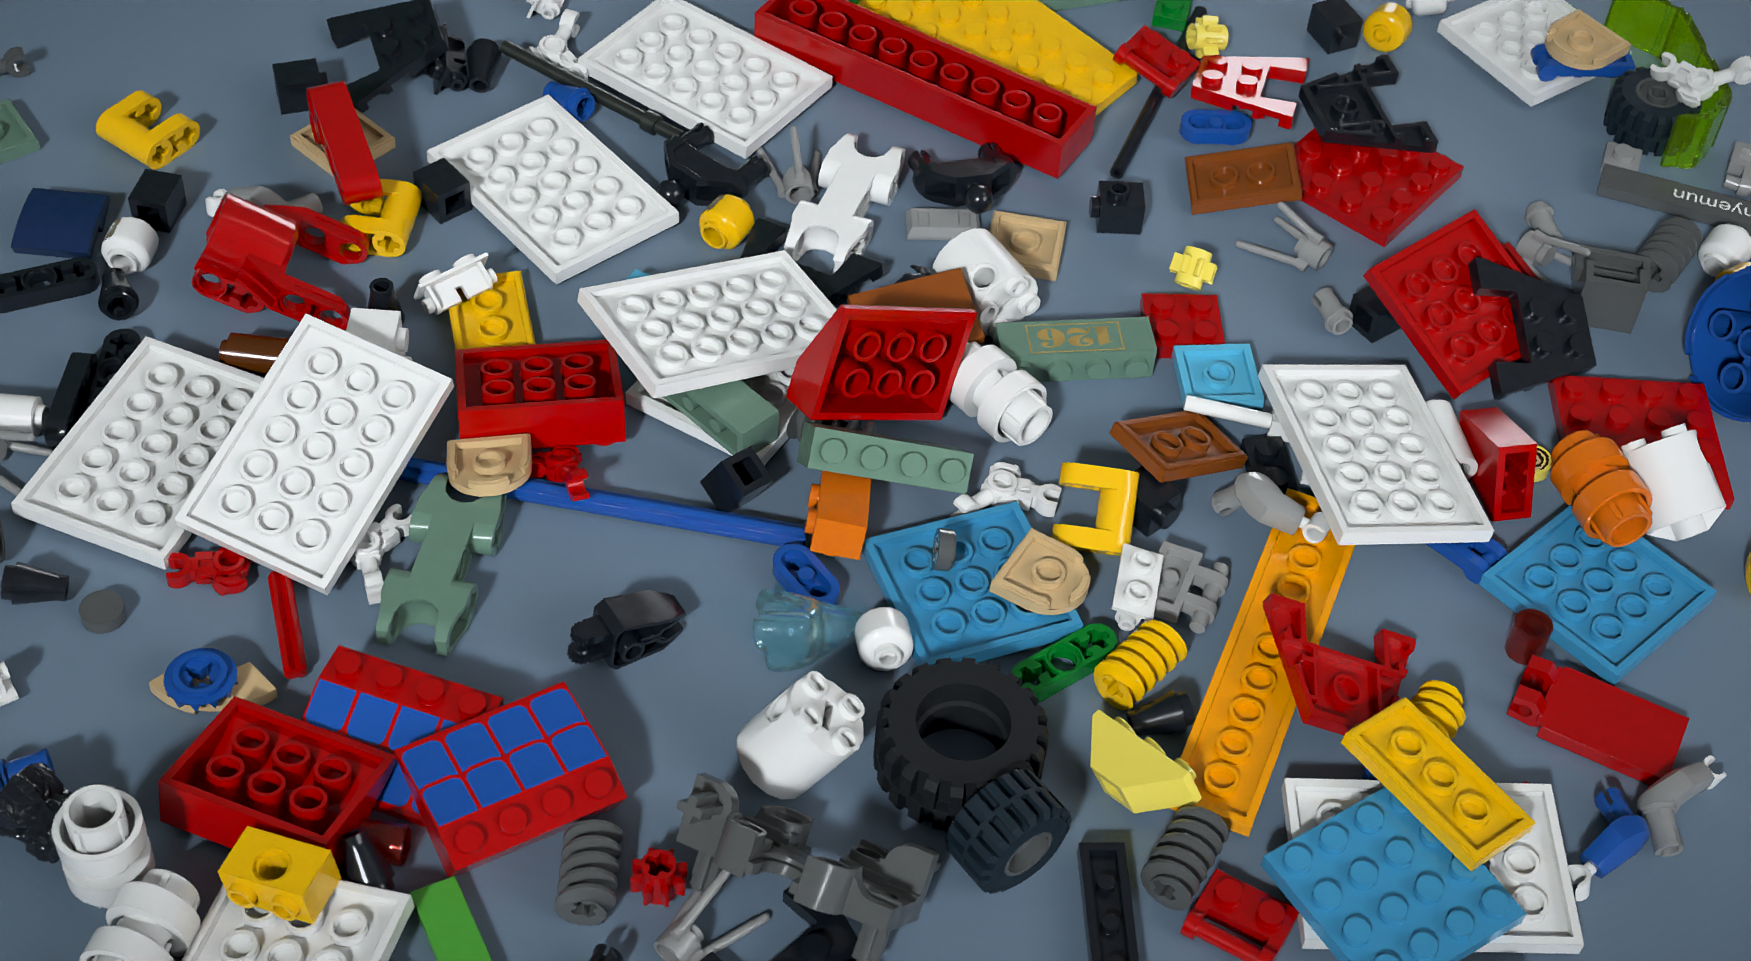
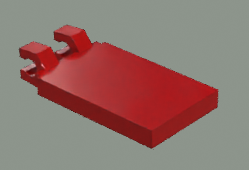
(1598, 720)

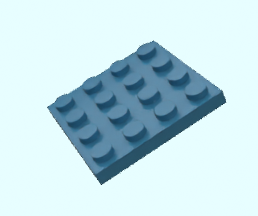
(1603, 600)
(954, 609)
(1389, 888)

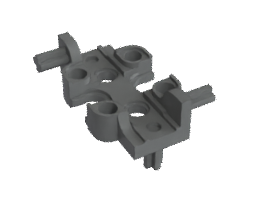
(866, 885)

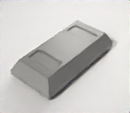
(939, 223)

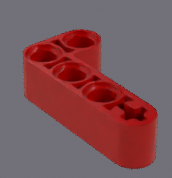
(344, 142)

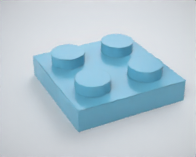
(1218, 374)

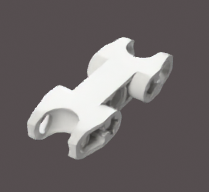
(851, 186)

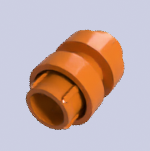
(1601, 489)

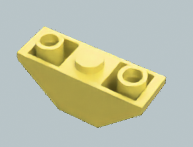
(1138, 769)

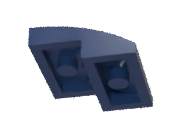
(60, 223)

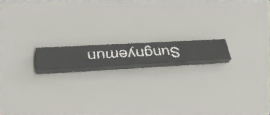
(1673, 198)

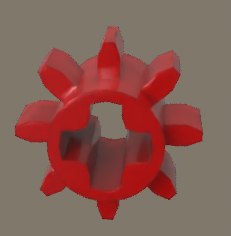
(658, 877)

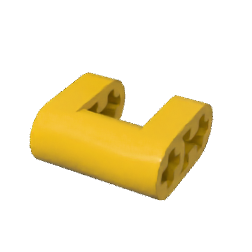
(127, 128)
(395, 220)
(1114, 509)

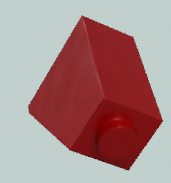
(1504, 462)

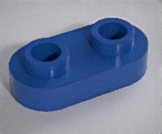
(1215, 127)
(812, 575)

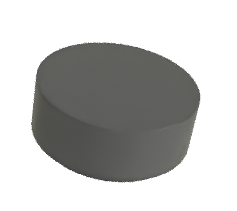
(102, 611)

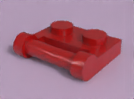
(1157, 60)
(1243, 912)

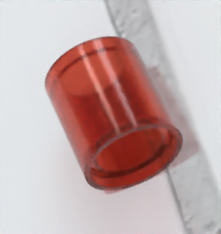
(1528, 635)
(390, 838)

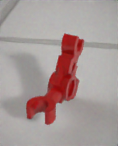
(562, 466)
(222, 569)

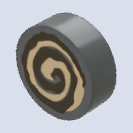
(943, 549)

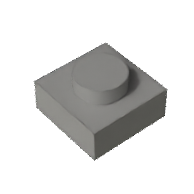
(1621, 156)

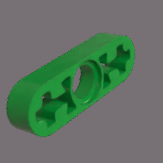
(1072, 648)

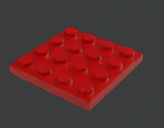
(1371, 187)
(1435, 304)
(1638, 410)

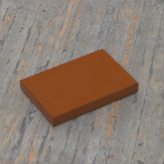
(1243, 178)
(931, 291)
(1178, 445)

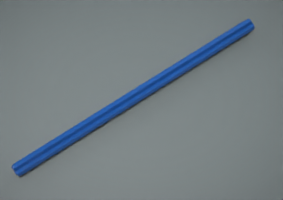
(635, 508)

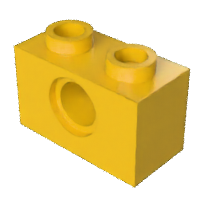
(279, 875)

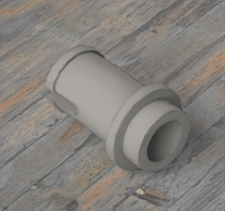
(1540, 217)
(1336, 317)

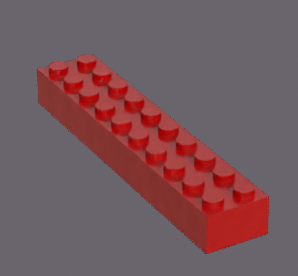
(932, 80)

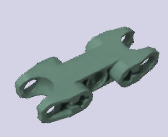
(435, 586)

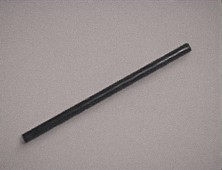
(1148, 111)

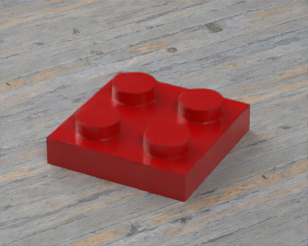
(1182, 320)

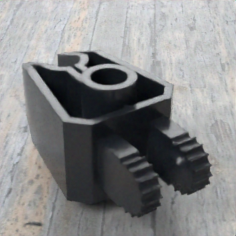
(626, 628)

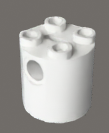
(995, 279)
(1680, 481)
(801, 736)

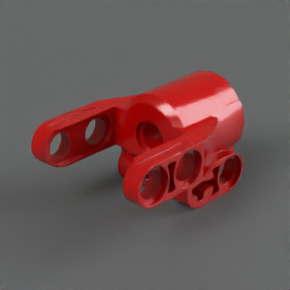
(252, 249)

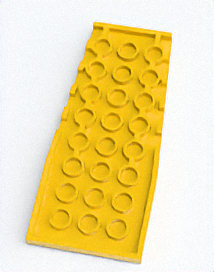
(1020, 38)

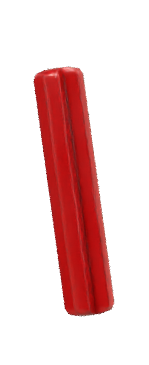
(287, 626)

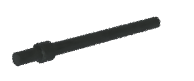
(648, 121)

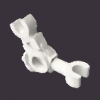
(555, 47)
(1698, 84)
(1007, 486)
(377, 540)

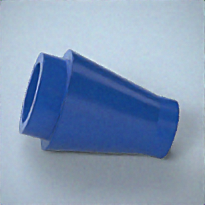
(573, 99)

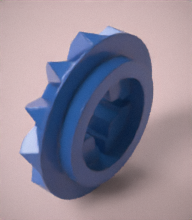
(199, 664)

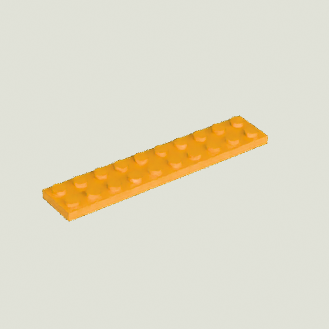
(1249, 694)

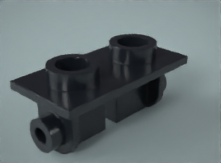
(450, 68)

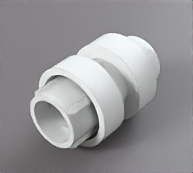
(1003, 399)
(101, 843)
(148, 920)

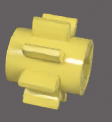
(1206, 36)
(1193, 268)

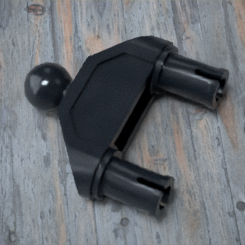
(700, 177)
(964, 182)

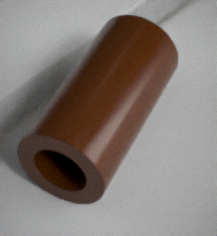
(251, 352)

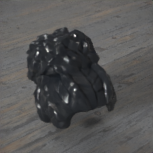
(29, 808)

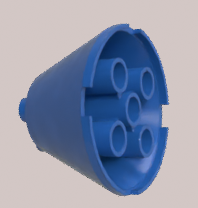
(1721, 344)

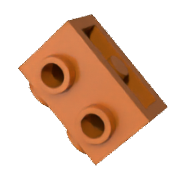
(838, 514)

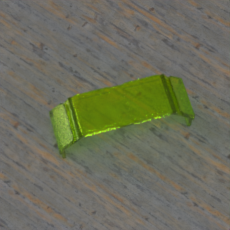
(1661, 28)

